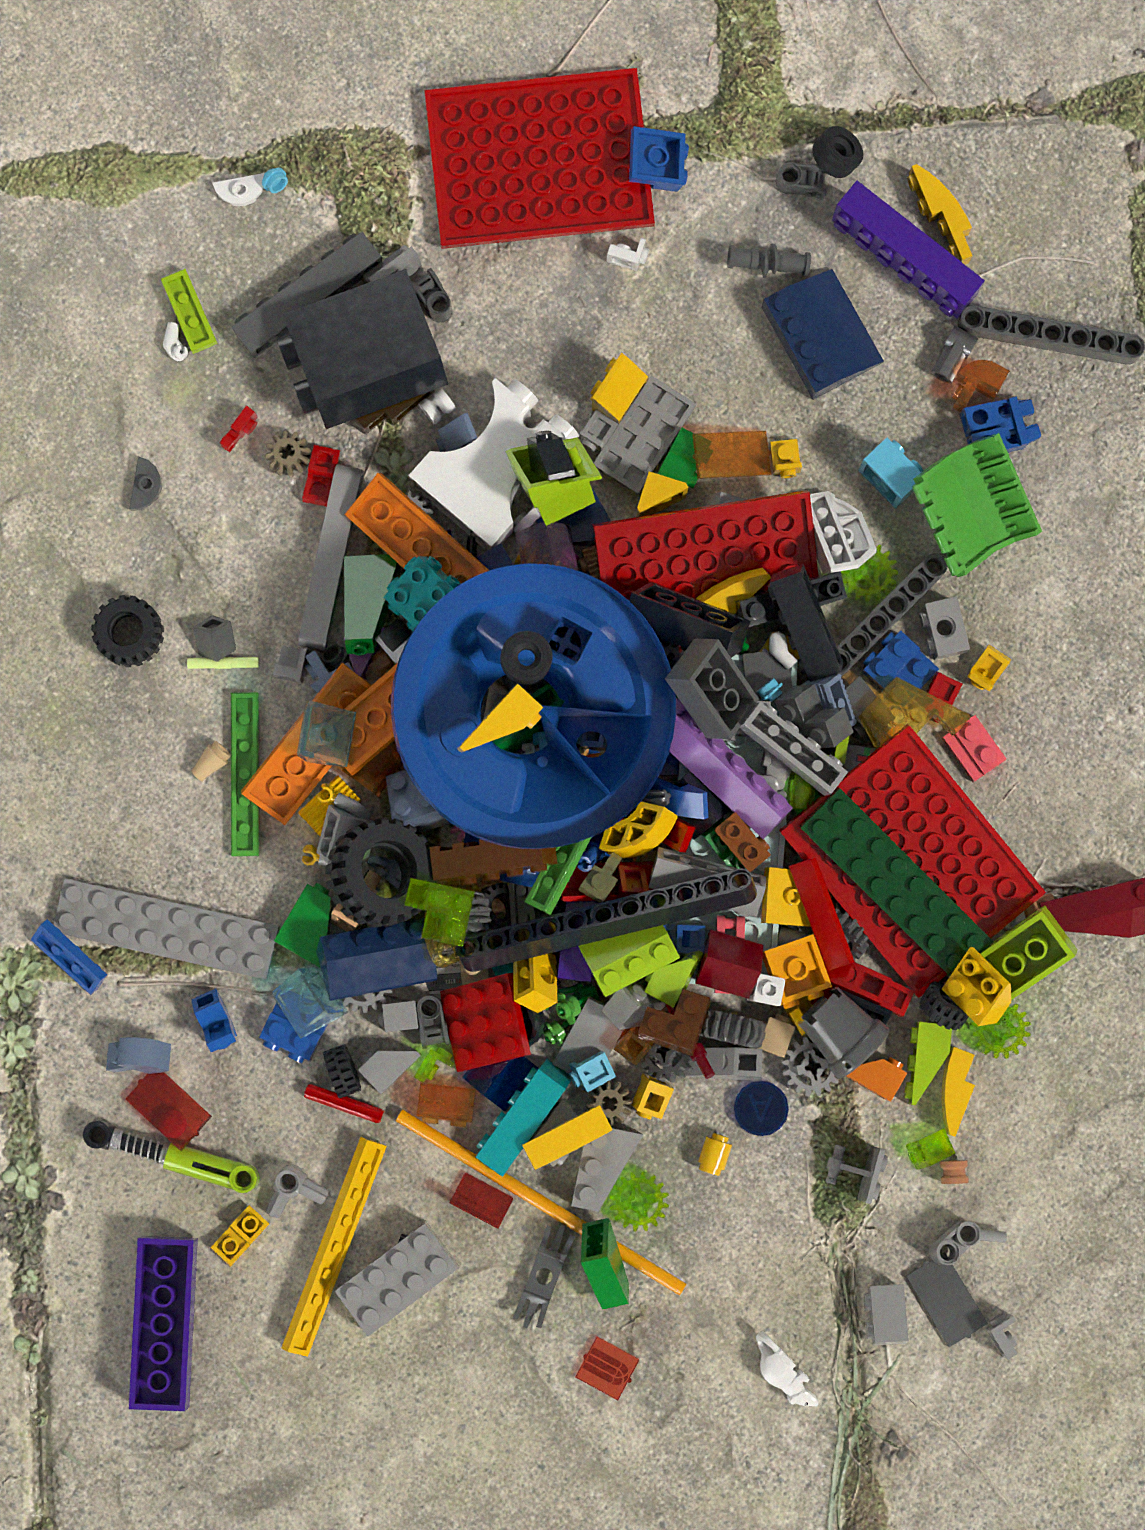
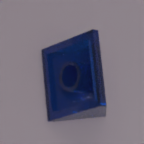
(500, 1080)

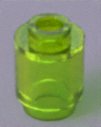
(799, 792)

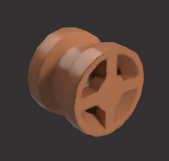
(954, 1172)

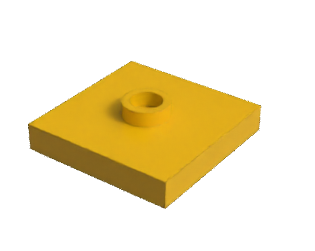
(782, 900)

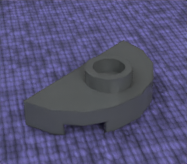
(146, 485)

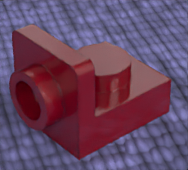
(631, 880)

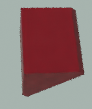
(730, 964)

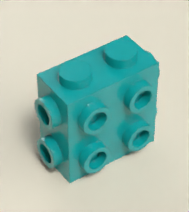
(418, 589)

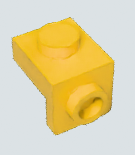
(988, 668)

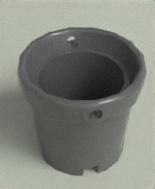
(842, 1032)

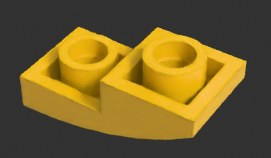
(239, 1236)

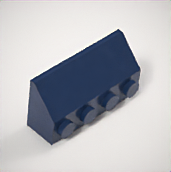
(375, 959)

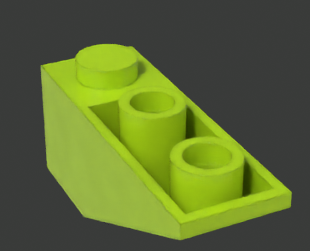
(929, 1053)

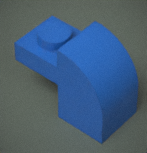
(214, 1020)

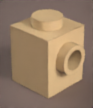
(777, 1035)

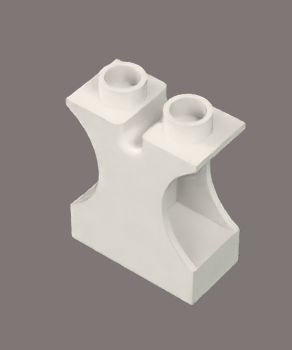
(477, 481)

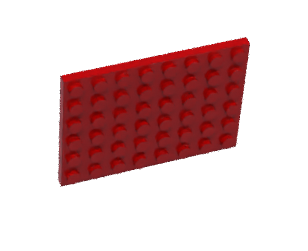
(536, 158)
(941, 832)

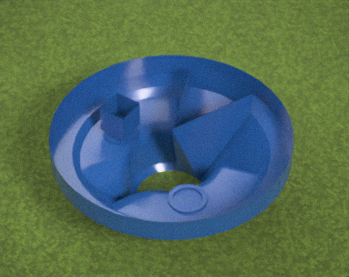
(607, 688)

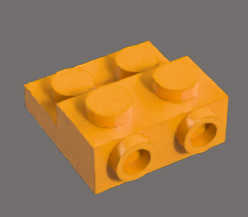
(801, 967)

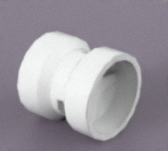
(437, 406)

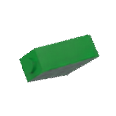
(307, 923)
(604, 1264)

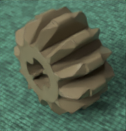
(283, 445)
(611, 1093)

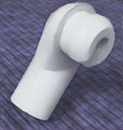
(172, 344)
(779, 649)

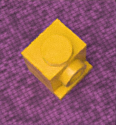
(660, 1097)

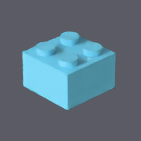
(890, 471)

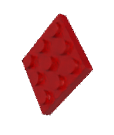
(484, 1023)

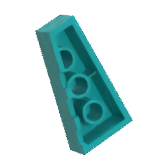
(524, 1116)

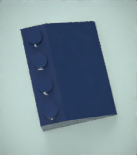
(821, 332)

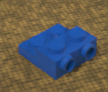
(658, 158)
(899, 659)
(281, 1034)

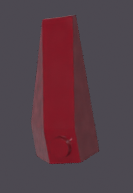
(1103, 911)

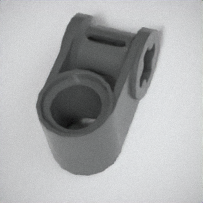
(804, 180)
(429, 292)
(432, 1024)

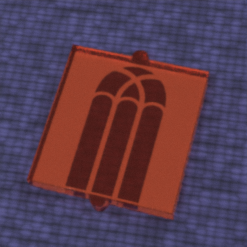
(607, 1368)

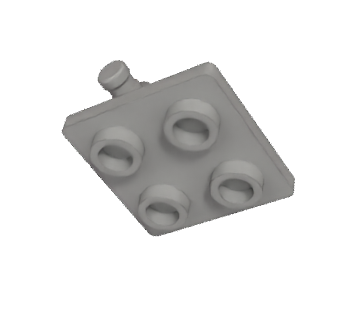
(875, 1164)

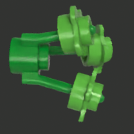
(568, 1008)

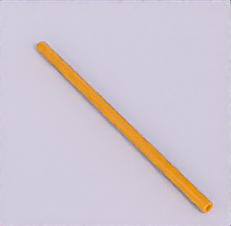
(533, 1198)

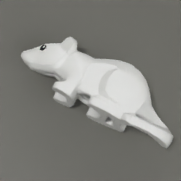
(778, 1370)

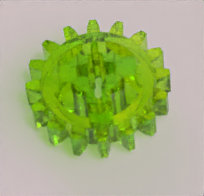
(872, 583)
(1011, 1031)
(625, 1204)

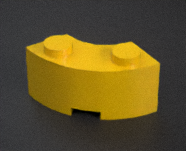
(639, 831)

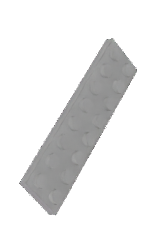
(166, 928)

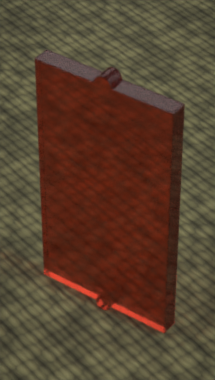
(168, 1108)

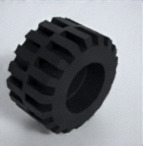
(111, 615)

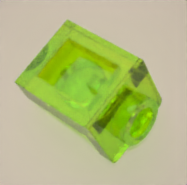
(429, 1068)
(930, 1149)

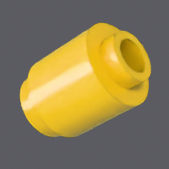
(714, 1154)

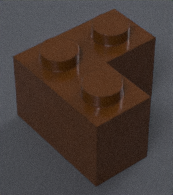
(679, 1030)

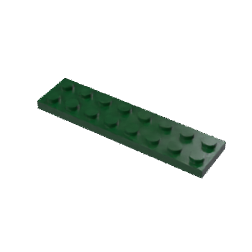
(893, 881)

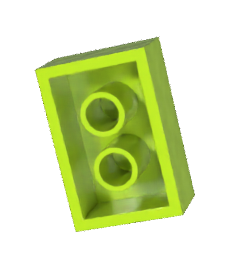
(1030, 951)

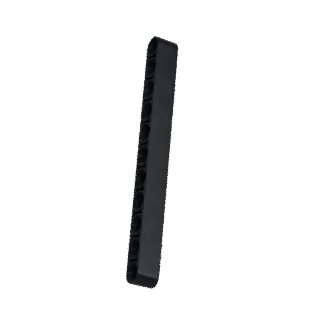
(619, 920)

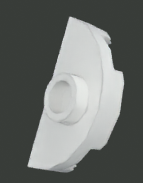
(240, 190)

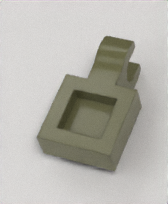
(600, 881)

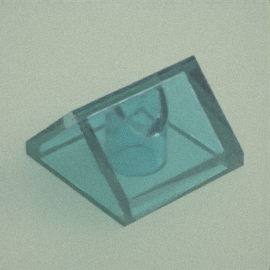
(325, 734)
(306, 1001)

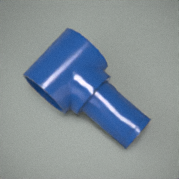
(592, 853)

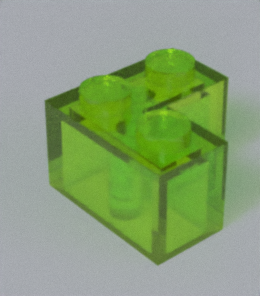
(446, 909)

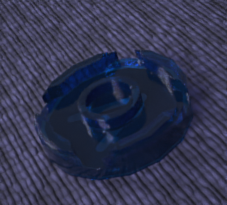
(761, 1108)

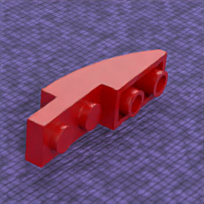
(871, 986)

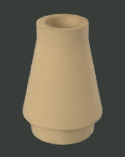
(211, 760)

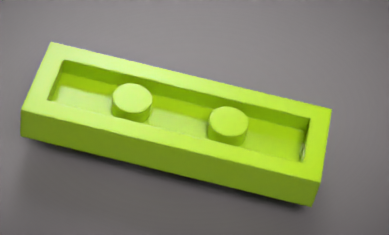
(189, 311)

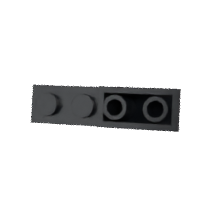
(762, 608)

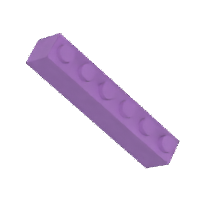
(727, 775)

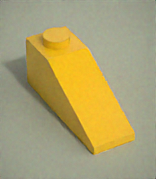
(509, 716)

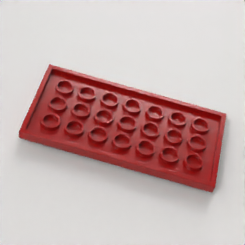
(707, 544)

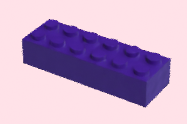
(906, 250)
(163, 1323)

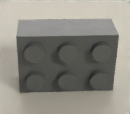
(712, 688)

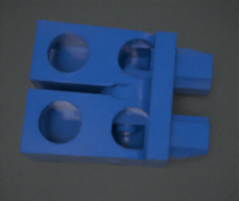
(1002, 418)

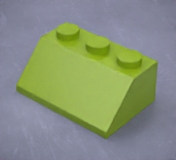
(628, 957)

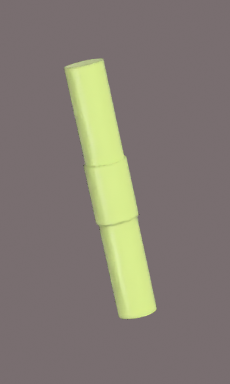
(225, 663)

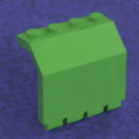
(975, 503)

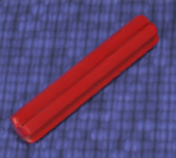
(343, 1104)

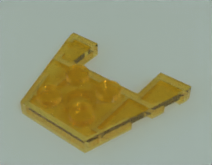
(906, 704)

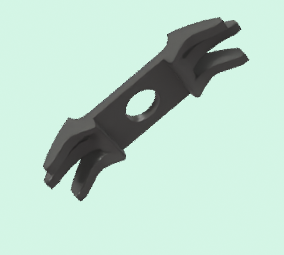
(538, 1292)

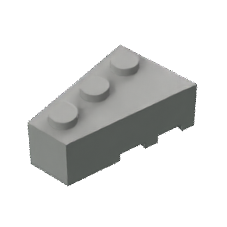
(601, 1166)

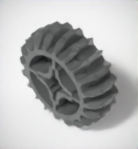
(733, 1029)

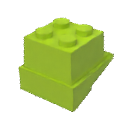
(560, 496)

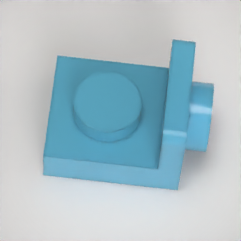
(591, 1072)

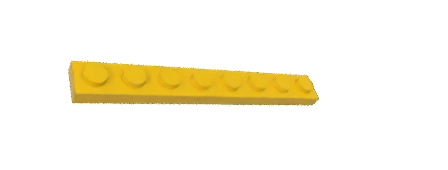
(333, 1247)

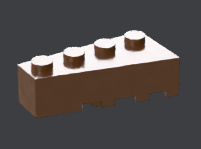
(486, 860)

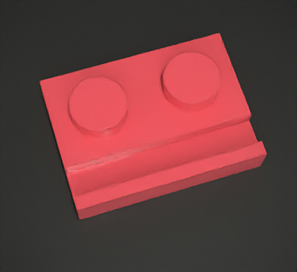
(974, 749)

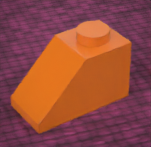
(880, 1077)

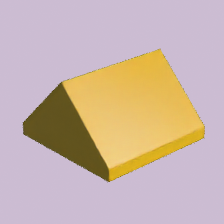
(660, 494)

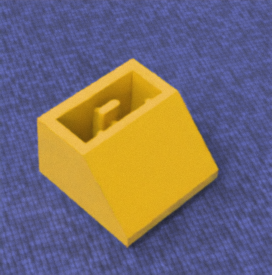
(618, 389)
(978, 989)

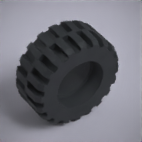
(347, 875)

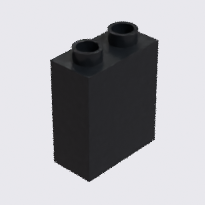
(362, 350)

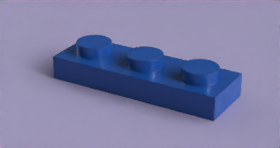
(69, 957)

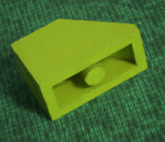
(669, 981)

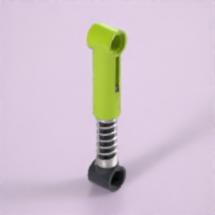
(186, 1162)

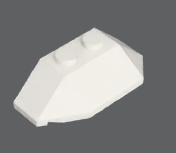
(840, 534)

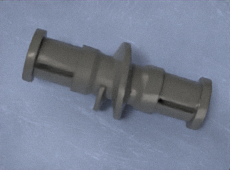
(769, 260)

